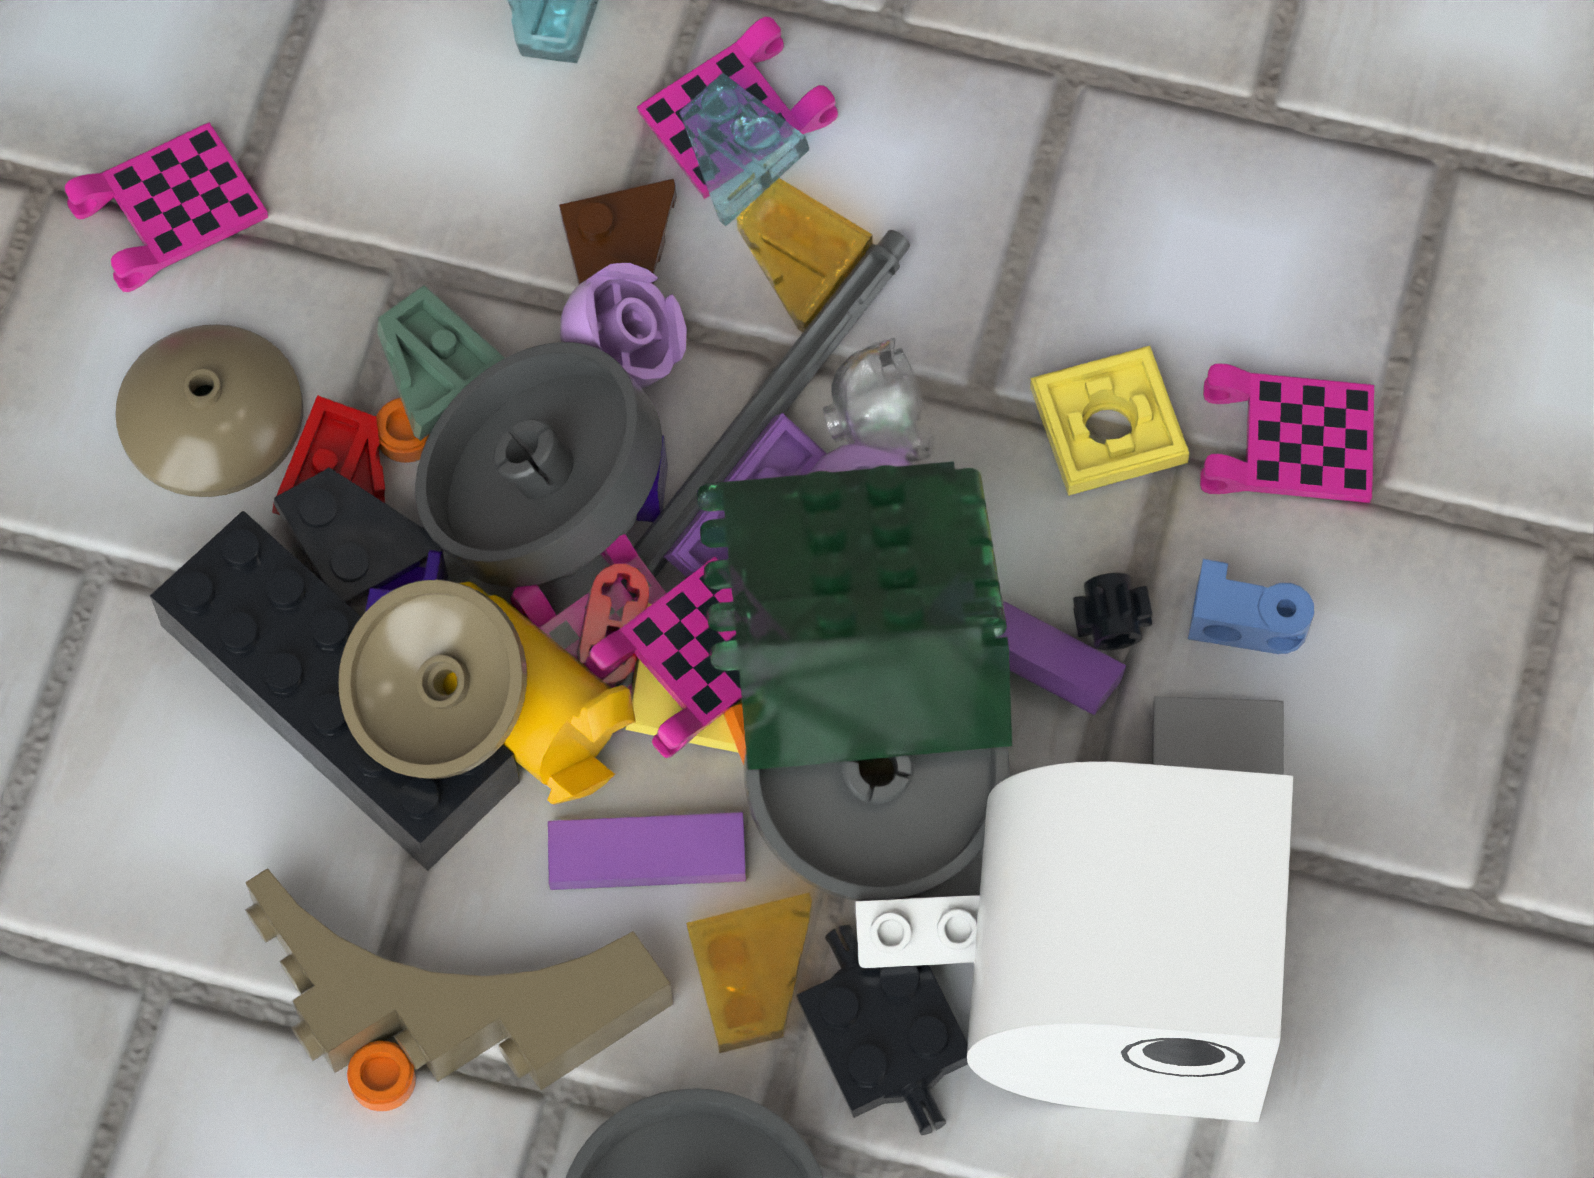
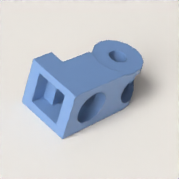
(1249, 614)

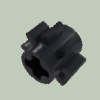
(1112, 611)

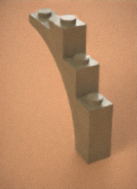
(546, 1015)

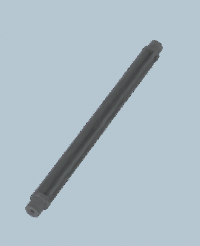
(776, 392)

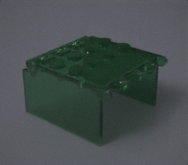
(860, 613)

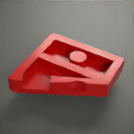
(340, 440)

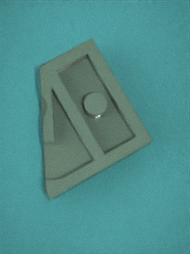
(431, 356)

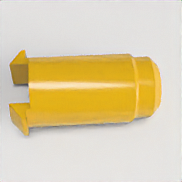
(563, 716)

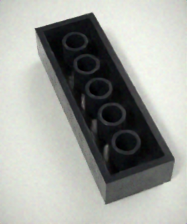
(279, 647)

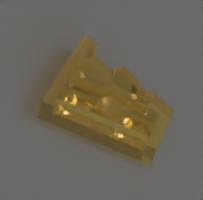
(801, 248)
(750, 968)

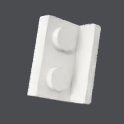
(916, 931)

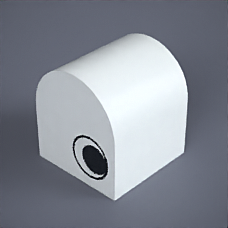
(1133, 937)

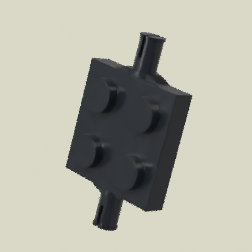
(884, 1033)

